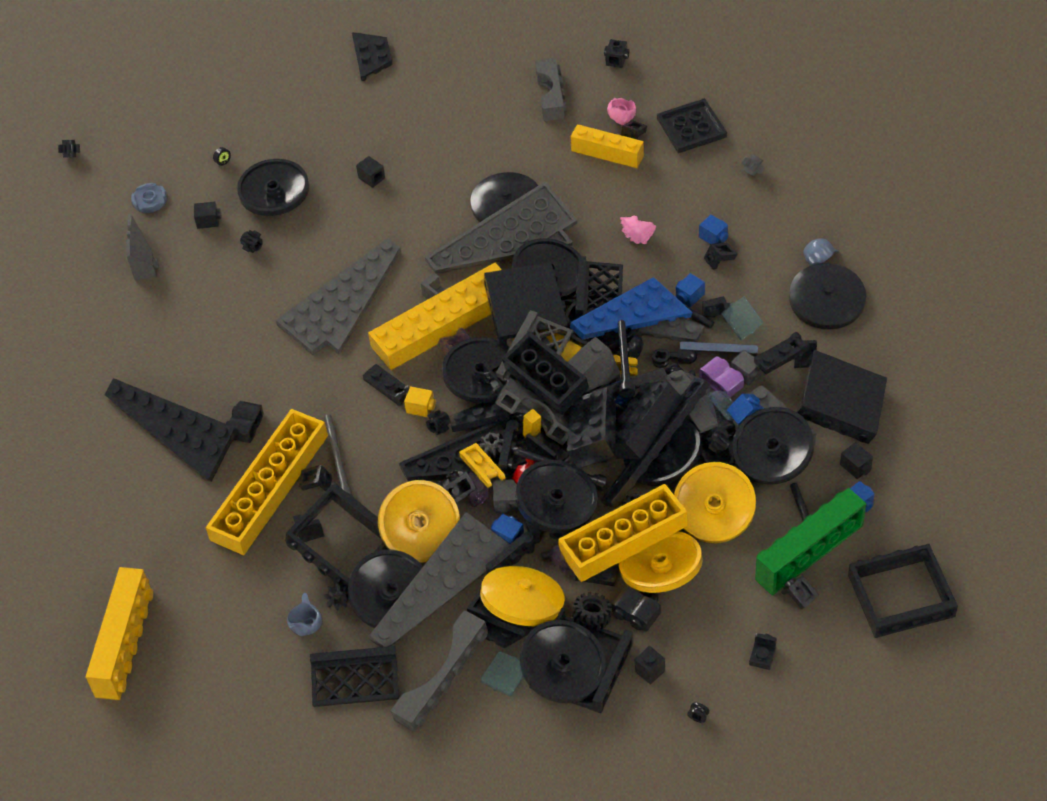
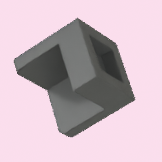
(431, 286)

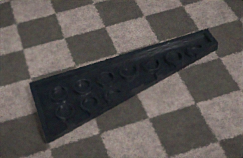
(189, 434)

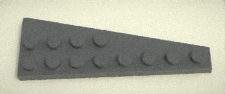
(445, 575)

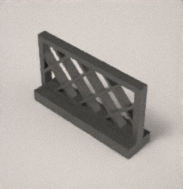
(531, 324)

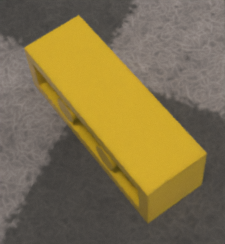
(531, 423)

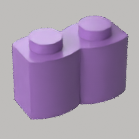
(722, 377)

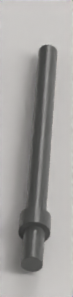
(336, 454)

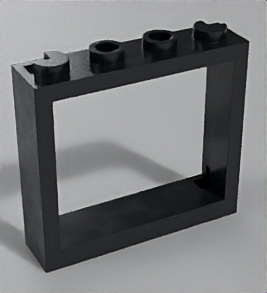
(350, 505)
(910, 619)

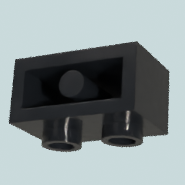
(458, 485)

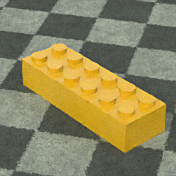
(623, 532)
(119, 634)

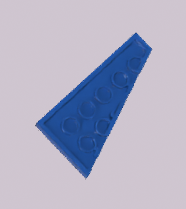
(638, 307)

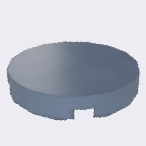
(149, 198)

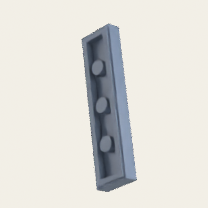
(718, 347)

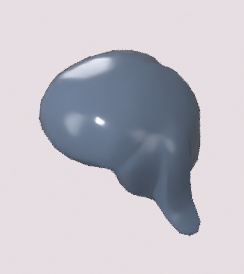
(818, 251)
(304, 618)

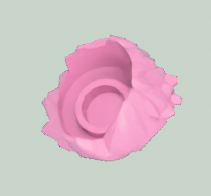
(621, 110)
(637, 230)

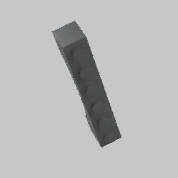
(414, 706)

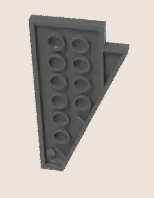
(500, 235)
(338, 306)

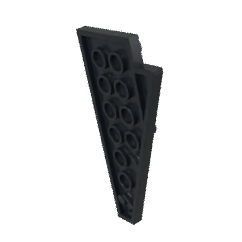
(445, 458)

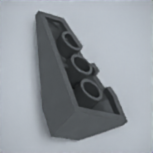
(139, 253)
(596, 364)
(704, 414)

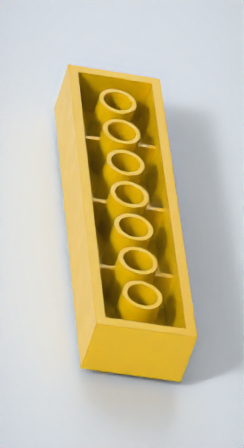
(431, 320)
(266, 482)

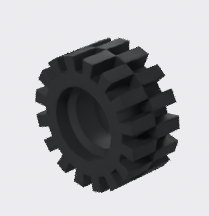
(595, 603)

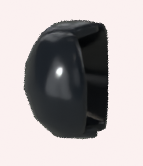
(634, 347)

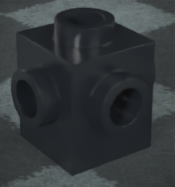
(616, 53)

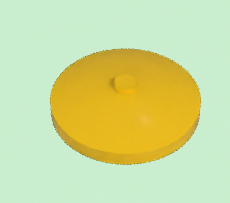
(717, 502)
(417, 518)
(663, 564)
(522, 595)

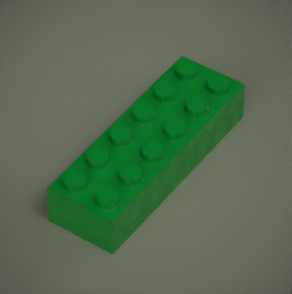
(810, 540)

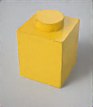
(419, 401)

